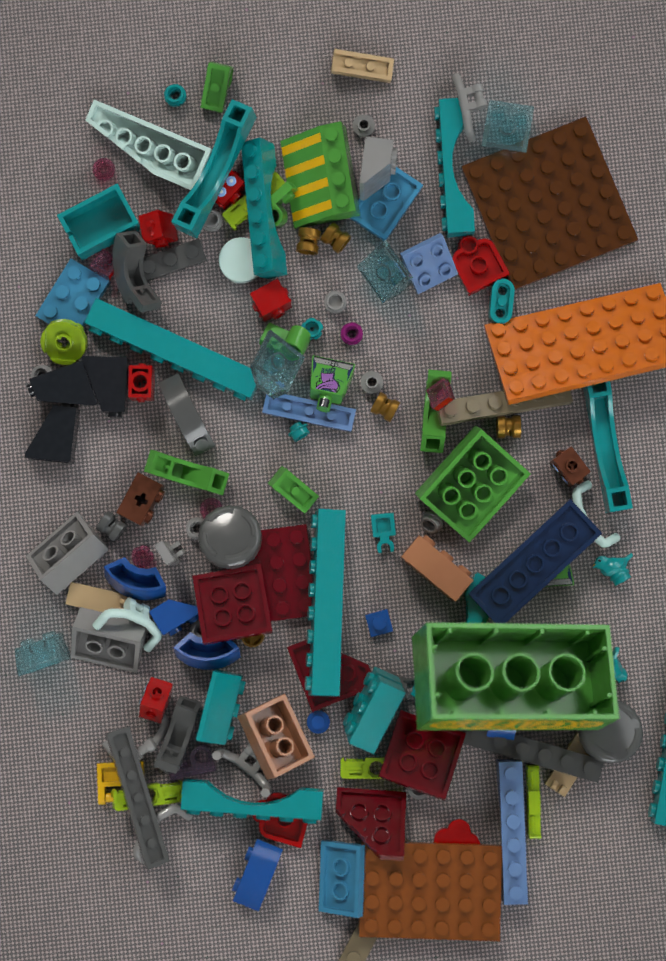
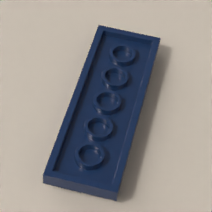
(535, 563)

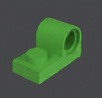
(216, 86)
(282, 195)
(297, 337)
(293, 489)

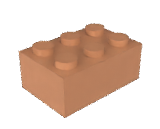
(437, 567)
(276, 737)

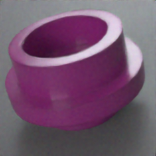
(354, 327)

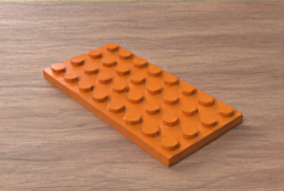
(580, 344)

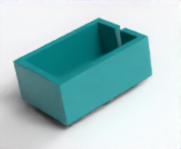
(98, 221)
(373, 709)

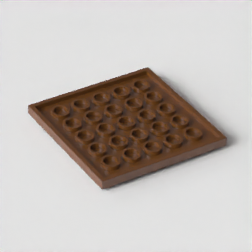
(550, 204)

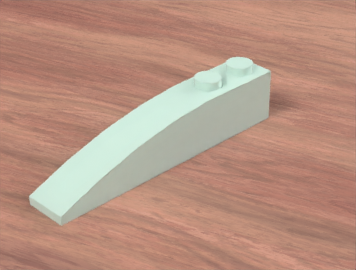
(150, 145)

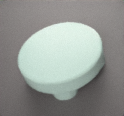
(236, 260)

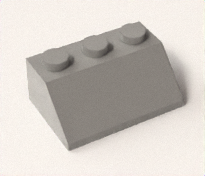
(377, 165)
(66, 553)
(114, 645)

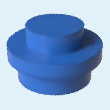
(318, 721)

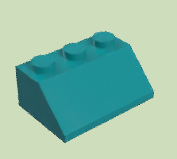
(220, 707)

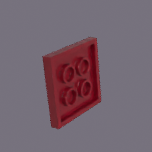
(232, 604)
(421, 757)

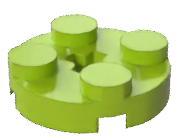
(73, 332)

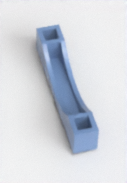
(512, 831)

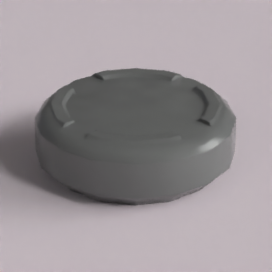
(230, 537)
(615, 741)

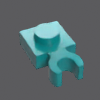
(383, 527)

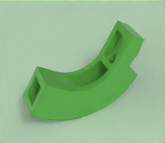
(432, 433)
(186, 472)

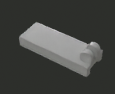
(167, 552)

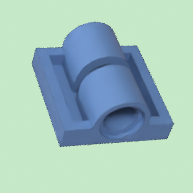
(429, 263)

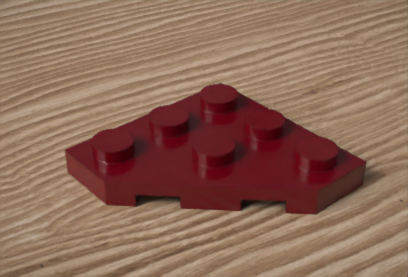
(351, 675)
(375, 818)

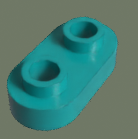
(501, 302)

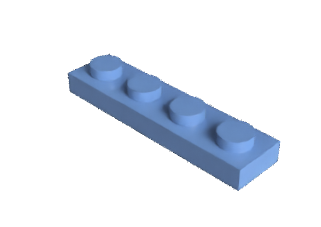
(305, 411)

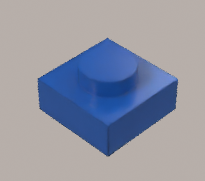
(379, 623)

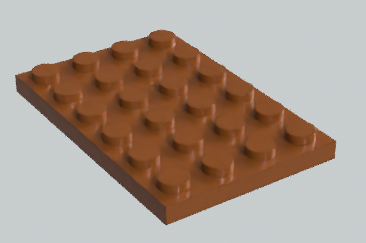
(434, 893)

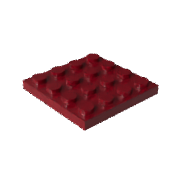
(285, 571)

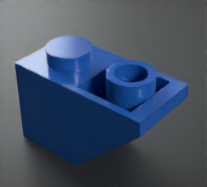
(172, 614)

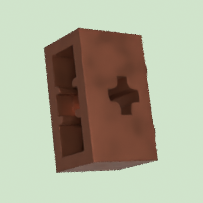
(130, 505)

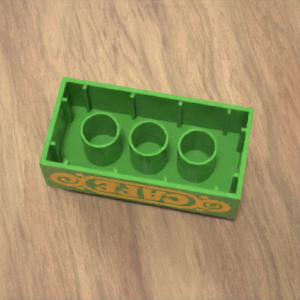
(514, 676)

